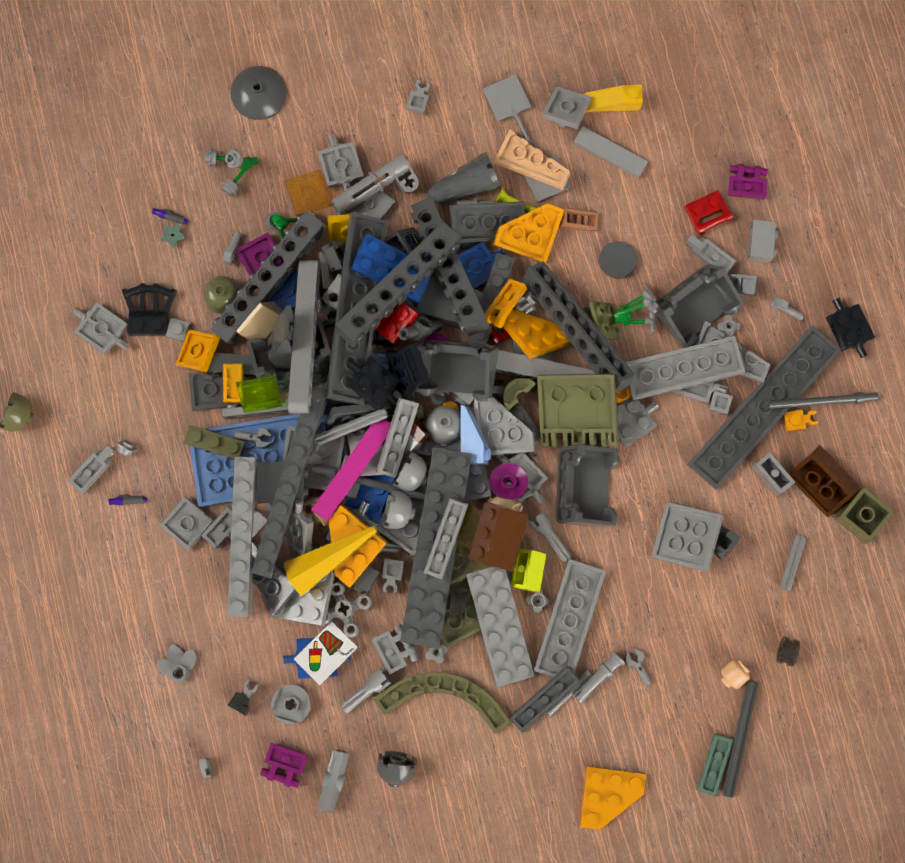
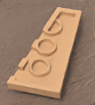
(523, 158)

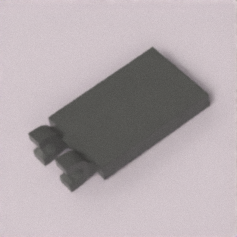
(344, 414)

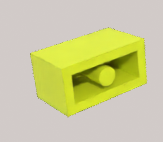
(528, 570)

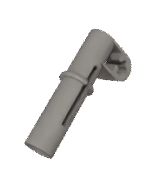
(393, 170)

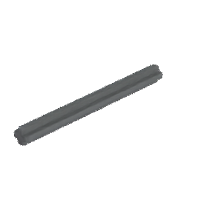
(740, 739)

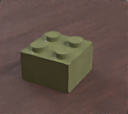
(864, 515)

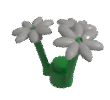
(624, 313)

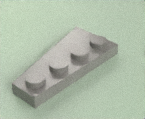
(754, 366)

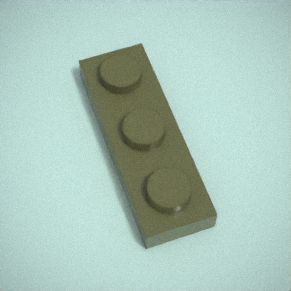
(214, 442)

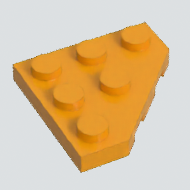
(531, 232)
(534, 334)
(344, 524)
(608, 795)

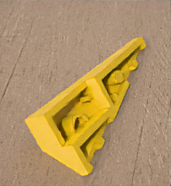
(310, 568)

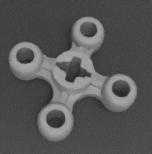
(353, 606)

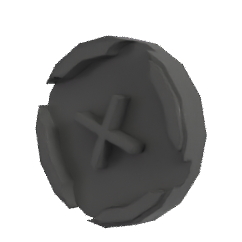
(617, 259)

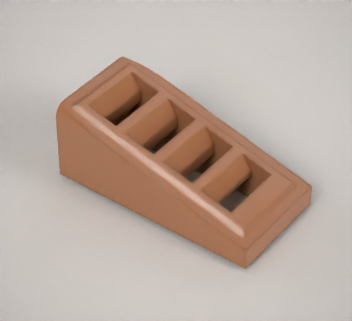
(577, 225)

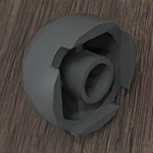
(396, 768)

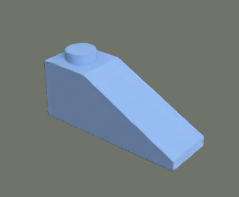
(472, 438)

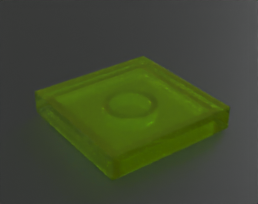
(259, 394)

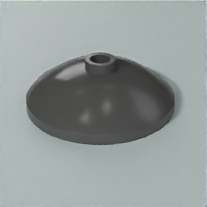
(258, 103)

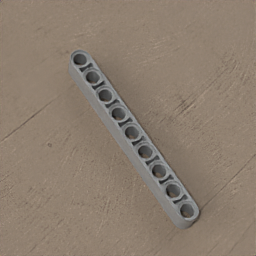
(304, 337)

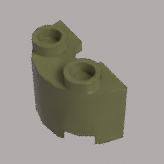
(513, 390)

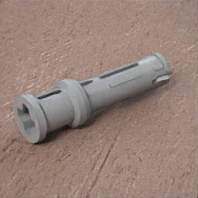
(606, 671)

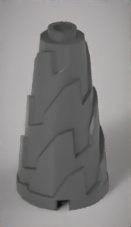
(468, 180)

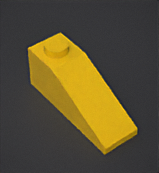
(616, 99)

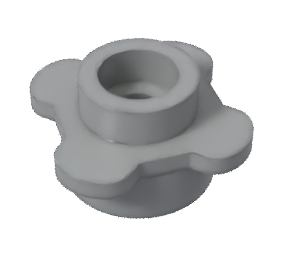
(733, 326)
(125, 448)
(538, 606)
(437, 657)

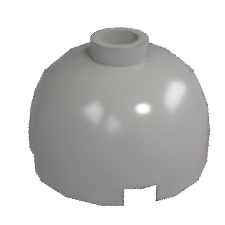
(444, 425)
(411, 473)
(398, 510)

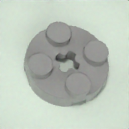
(300, 698)

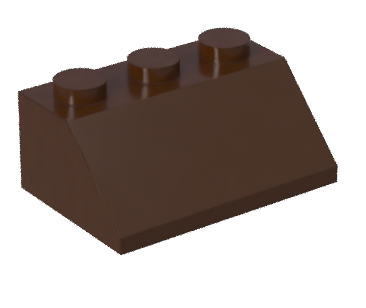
(824, 481)
(498, 536)

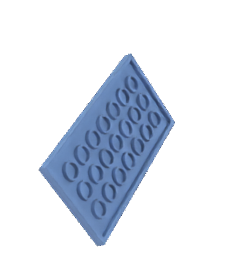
(216, 473)

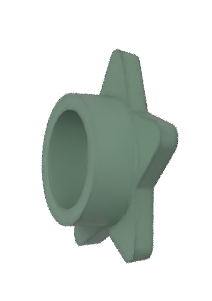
(177, 235)

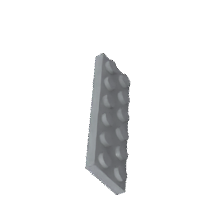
(685, 368)
(570, 618)
(500, 625)

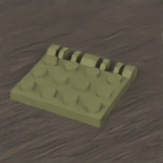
(578, 407)

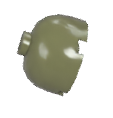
(219, 293)
(16, 413)

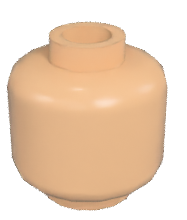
(735, 674)

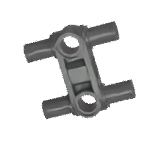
(421, 326)

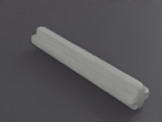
(351, 426)

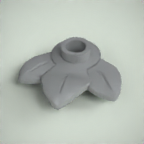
(177, 660)

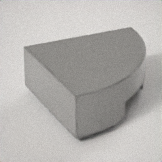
(205, 768)

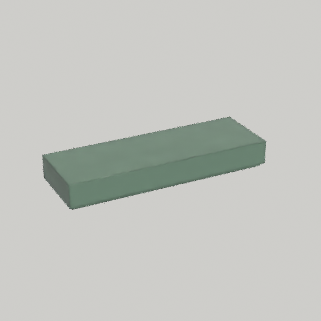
(714, 765)

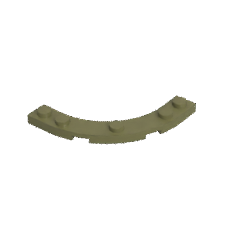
(446, 684)

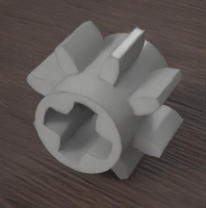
(526, 303)

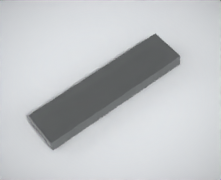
(544, 698)

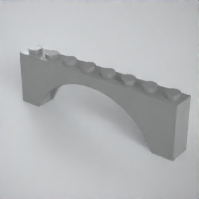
(240, 576)

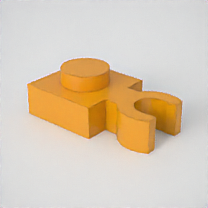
(796, 420)

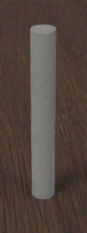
(584, 678)

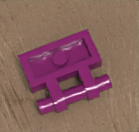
(747, 187)
(287, 759)

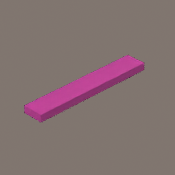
(351, 470)

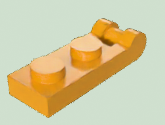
(505, 302)

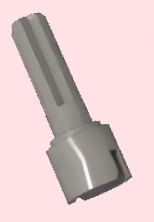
(543, 525)
(376, 683)

